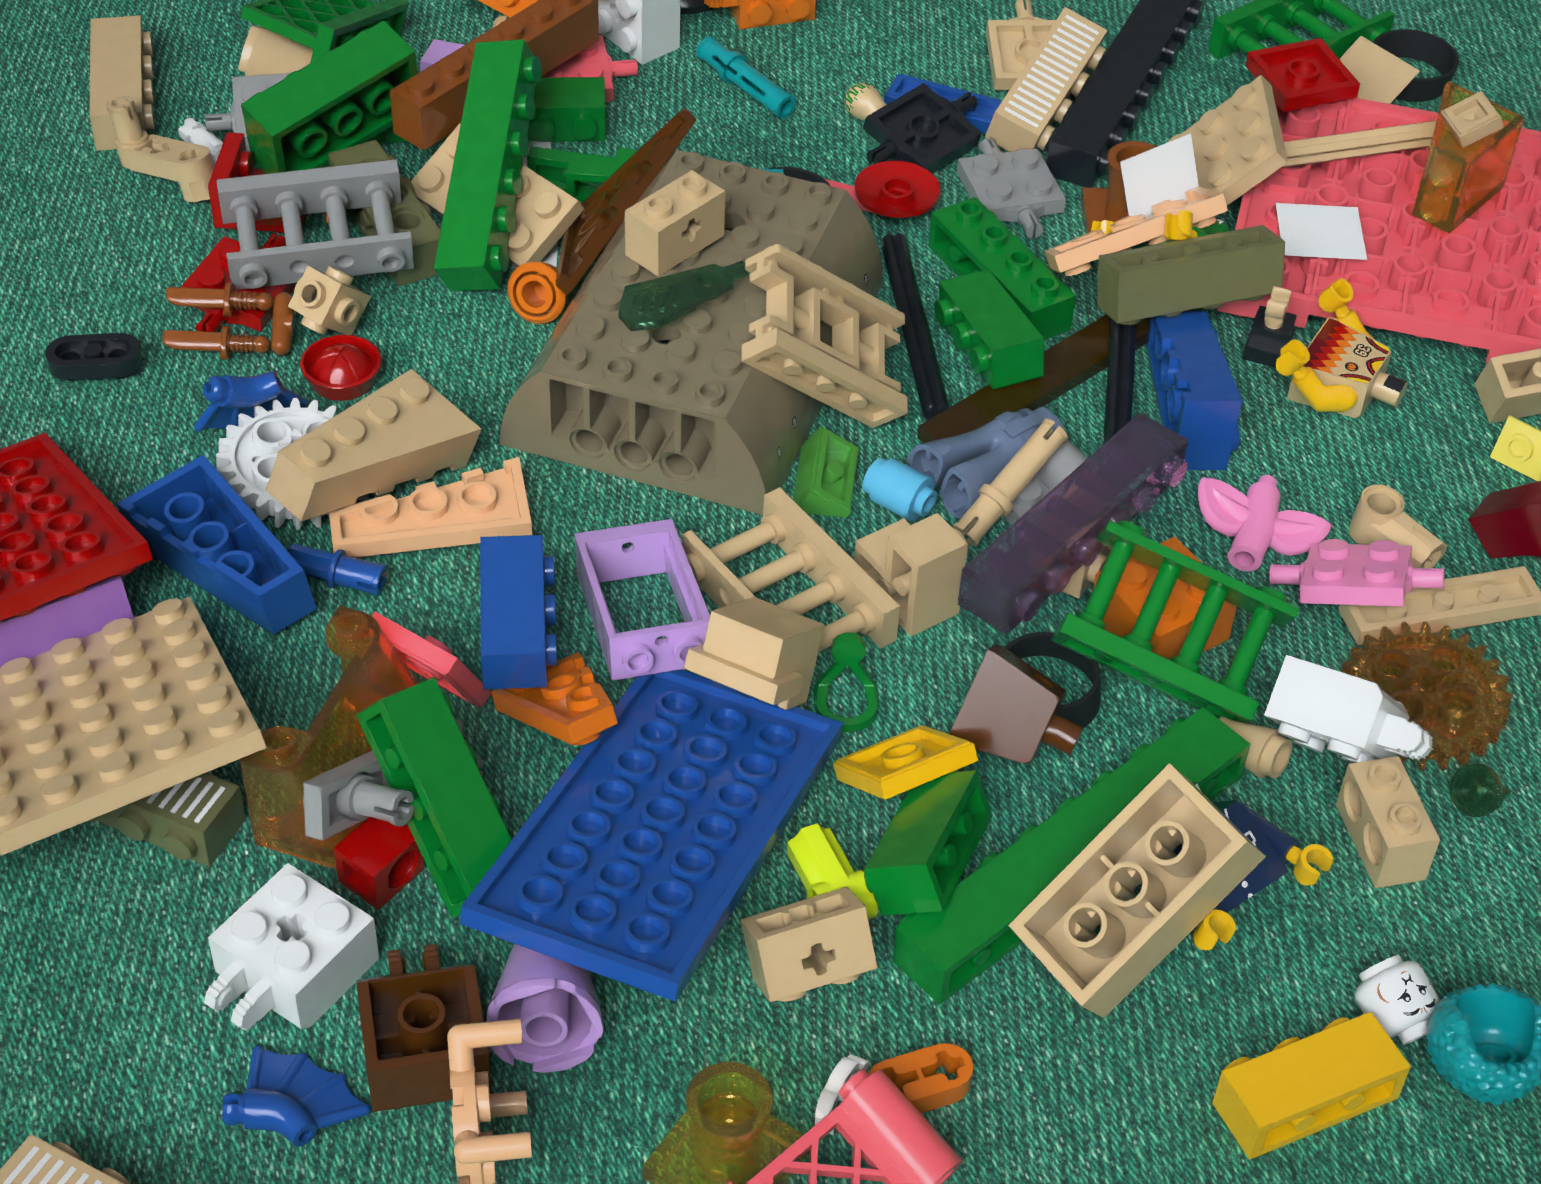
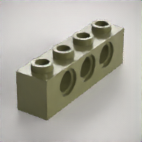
(406, 216)

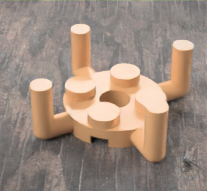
(473, 1103)

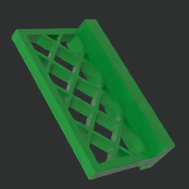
(324, 23)

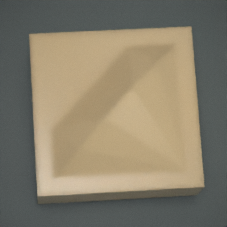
(1472, 119)

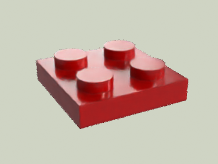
(1303, 74)

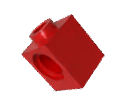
(377, 860)

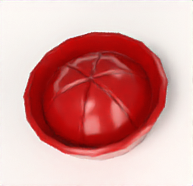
(341, 366)

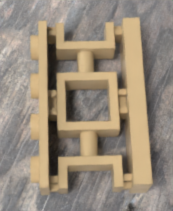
(842, 376)

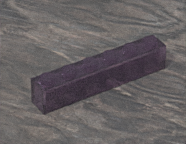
(1061, 530)

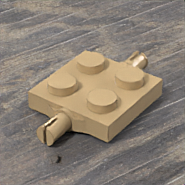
(1014, 43)

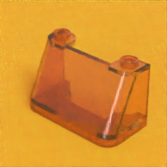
(293, 756)

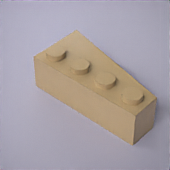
(372, 446)

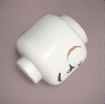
(1398, 997)

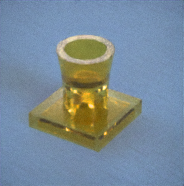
(723, 1132)

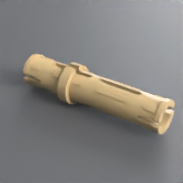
(997, 497)

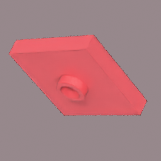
(434, 659)

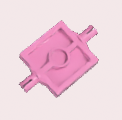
(1357, 574)

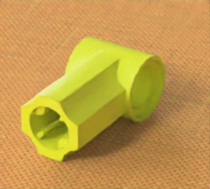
(825, 867)

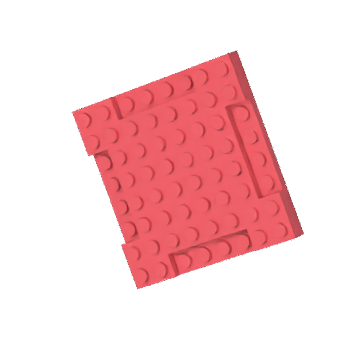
(1417, 280)

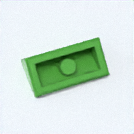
(826, 474)

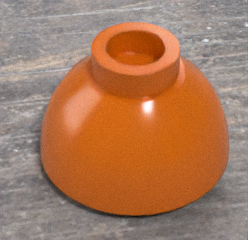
(534, 292)

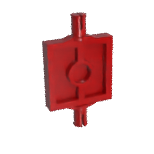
(214, 273)

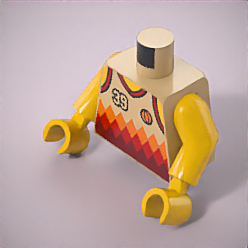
(1341, 364)

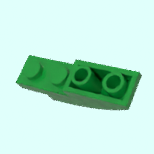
(573, 171)

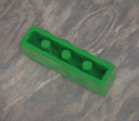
(974, 240)
(453, 813)

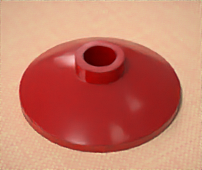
(897, 189)

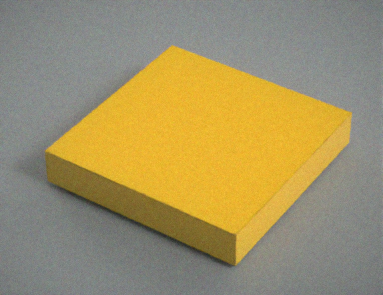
(904, 761)

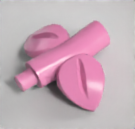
(1257, 522)

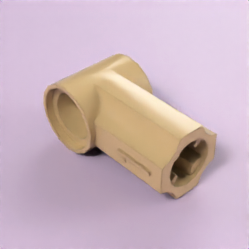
(1381, 517)

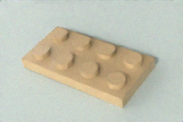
(540, 209)

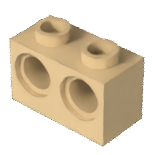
(1387, 822)

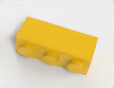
(1310, 1084)

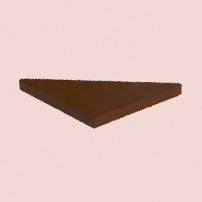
(607, 204)

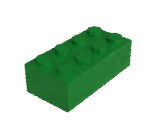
(329, 102)

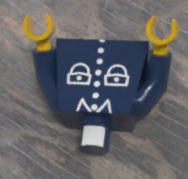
(1279, 850)

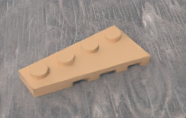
(1075, 255)
(436, 515)

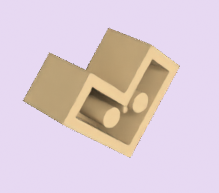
(917, 568)

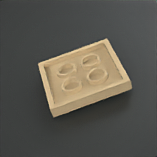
(1238, 141)

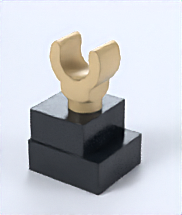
(1270, 329)

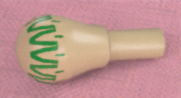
(863, 100)

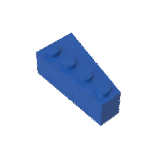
(1194, 387)
(220, 545)

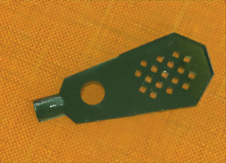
(669, 297)

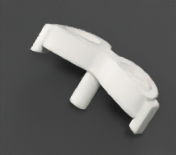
(840, 1075)

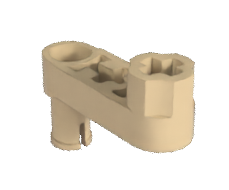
(159, 155)

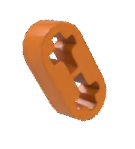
(918, 1078)

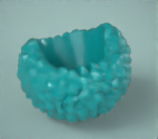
(1487, 1042)

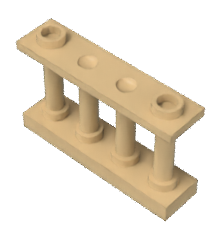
(809, 552)

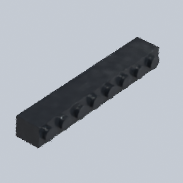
(1120, 88)

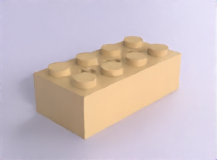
(1101, 883)

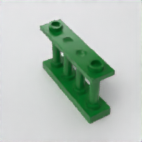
(1272, 18)
(1134, 653)

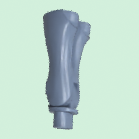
(976, 457)

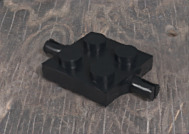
(922, 129)

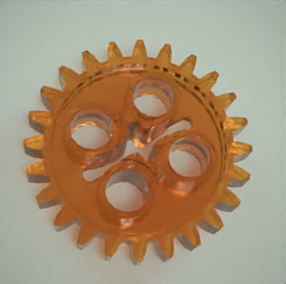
(1441, 687)

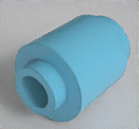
(900, 488)

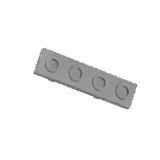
(354, 794)

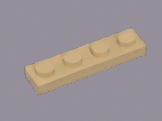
(1461, 604)

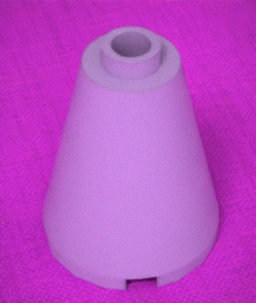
(555, 1009)

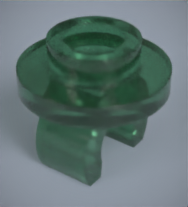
(1477, 790)

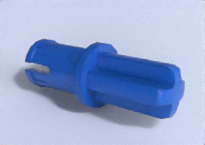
(340, 569)

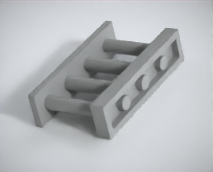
(311, 192)

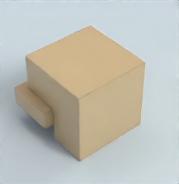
(759, 651)

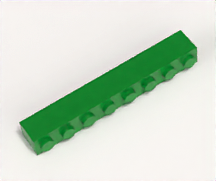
(972, 933)

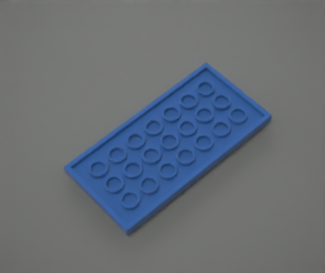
(654, 831)

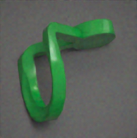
(848, 650)

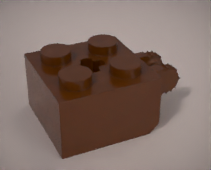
(408, 1025)

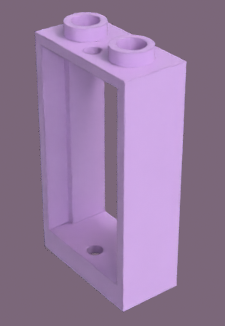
(653, 551)

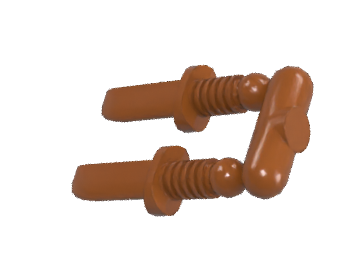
(223, 341)

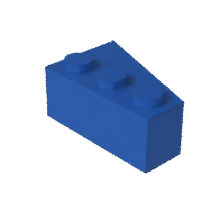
(516, 612)

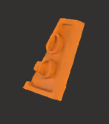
(569, 706)

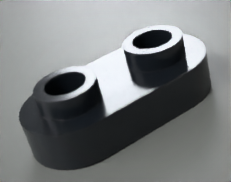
(94, 356)

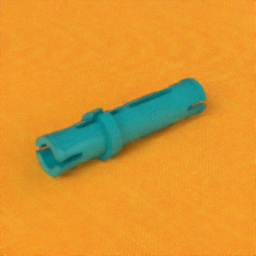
(733, 68)

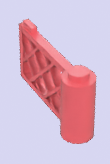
(881, 1130)

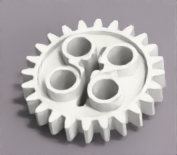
(252, 448)

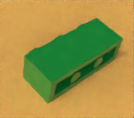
(990, 329)
(928, 844)

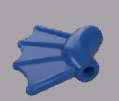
(240, 395)
(291, 1097)

